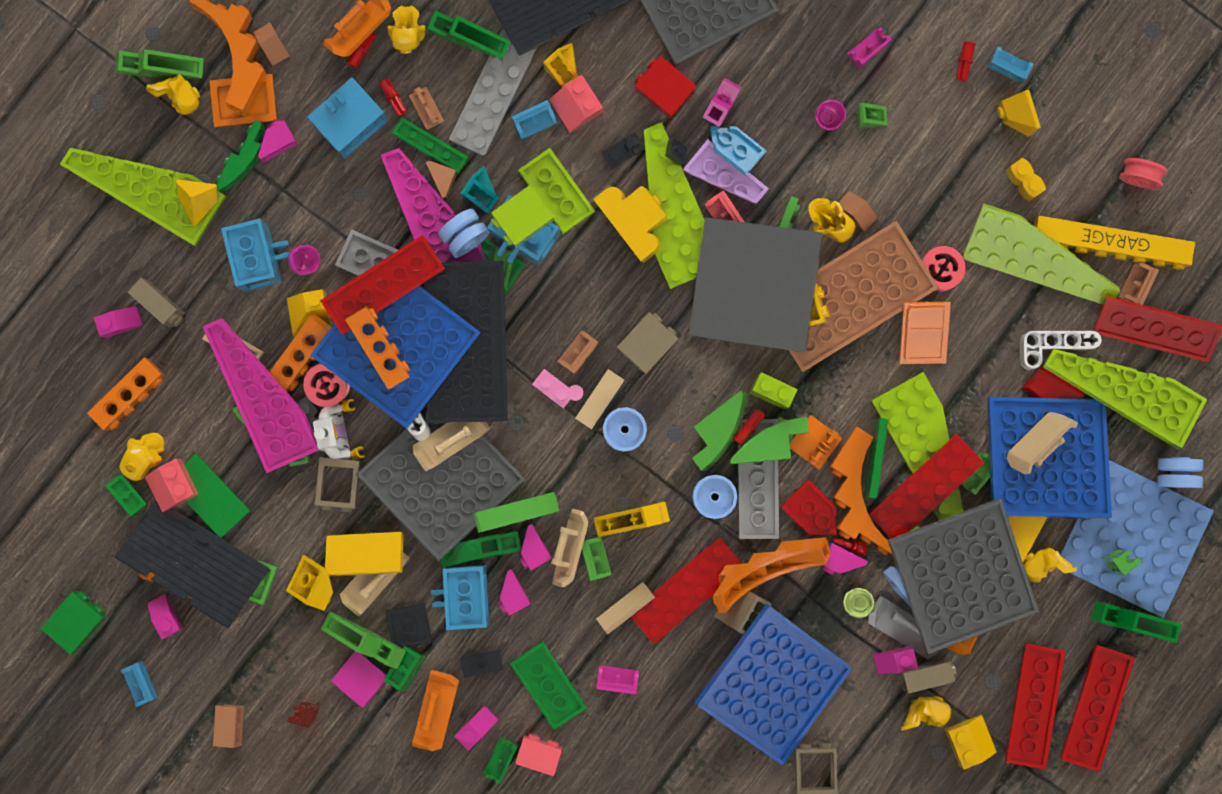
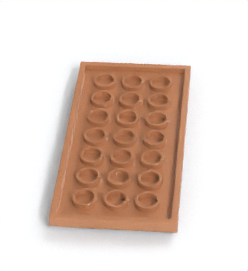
(865, 290)

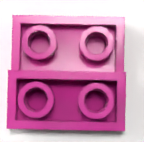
(359, 679)

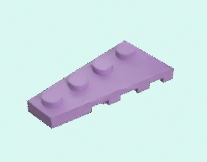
(717, 171)

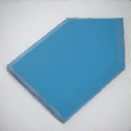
(736, 148)

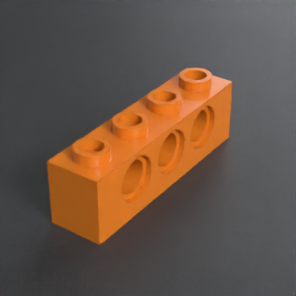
(313, 326)
(389, 376)
(101, 411)

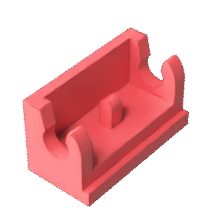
(722, 208)

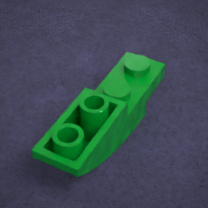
(239, 166)
(482, 548)

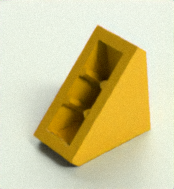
(562, 65)
(196, 198)

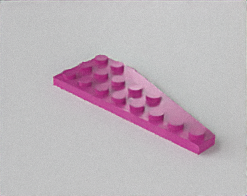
(423, 206)
(270, 414)

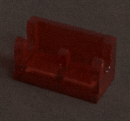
(306, 715)

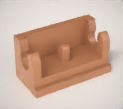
(1138, 283)
(578, 352)
(228, 726)

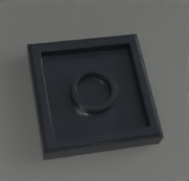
(409, 625)

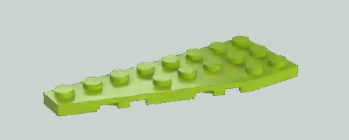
(143, 188)
(683, 229)
(1020, 249)
(1147, 400)
(917, 429)

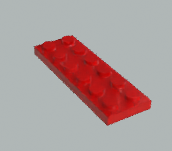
(384, 282)
(1157, 329)
(926, 487)
(684, 591)
(1035, 706)
(1097, 708)

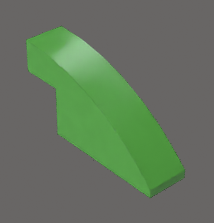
(158, 64)
(719, 429)
(771, 442)
(516, 512)
(363, 640)

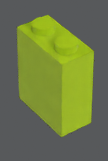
(522, 216)
(773, 391)

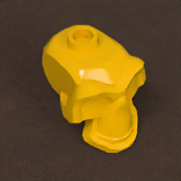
(406, 33)
(179, 90)
(831, 220)
(142, 456)
(1045, 560)
(928, 710)

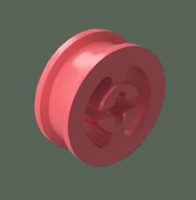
(1143, 173)
(955, 256)
(315, 390)

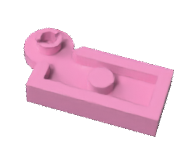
(556, 389)

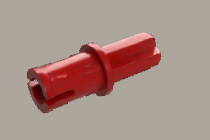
(357, 56)
(965, 60)
(392, 97)
(749, 427)

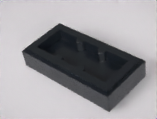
(481, 663)

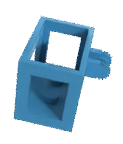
(348, 118)
(533, 249)
(253, 254)
(464, 597)

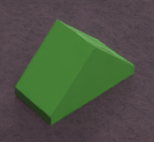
(871, 116)

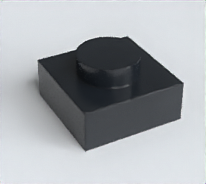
(676, 151)

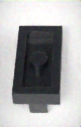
(623, 151)

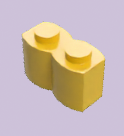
(1023, 176)

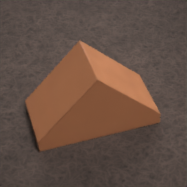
(271, 44)
(443, 177)
(858, 210)

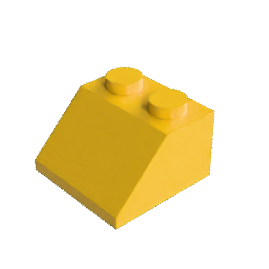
(970, 742)

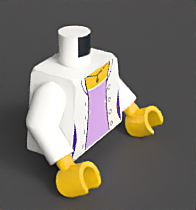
(332, 434)

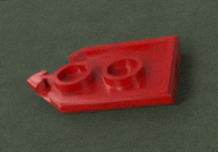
(1048, 385)
(812, 510)

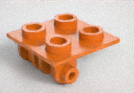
(817, 444)

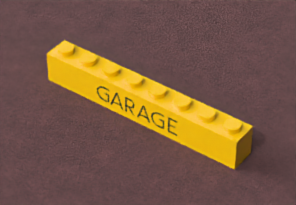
(1118, 242)

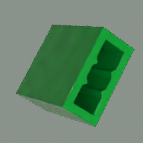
(74, 622)

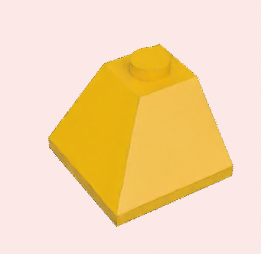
(1019, 113)
(304, 306)
(311, 584)

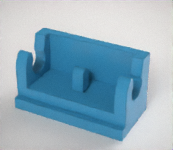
(1010, 66)
(534, 119)
(139, 683)

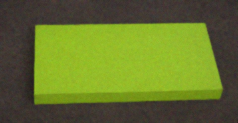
(557, 190)

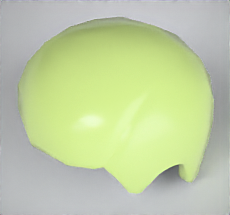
(858, 602)

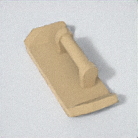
(447, 442)
(1039, 442)
(569, 548)
(365, 589)

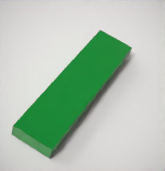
(430, 145)

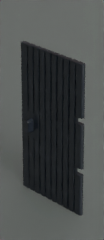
(532, 21)
(192, 563)

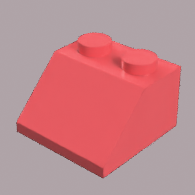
(576, 104)
(171, 484)
(539, 754)

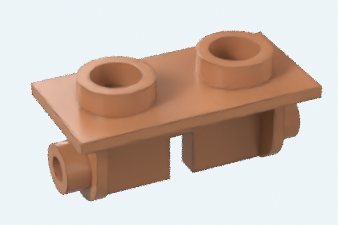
(426, 107)

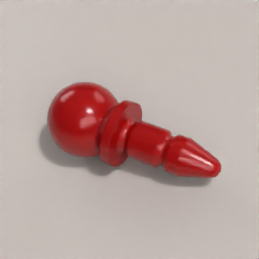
(859, 548)

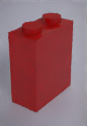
(664, 87)

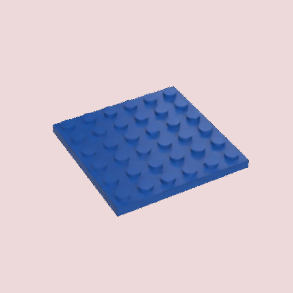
(428, 339)
(1071, 479)
(773, 684)

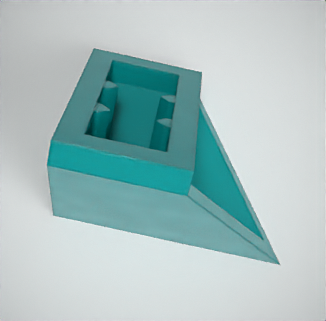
(480, 191)

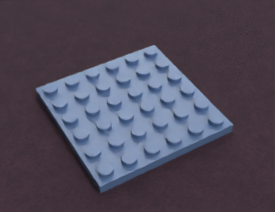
(1151, 524)

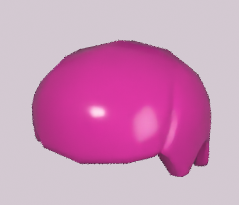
(830, 115)
(304, 260)

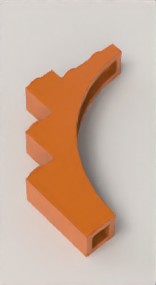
(247, 75)
(849, 464)
(789, 556)

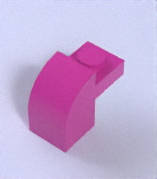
(722, 102)

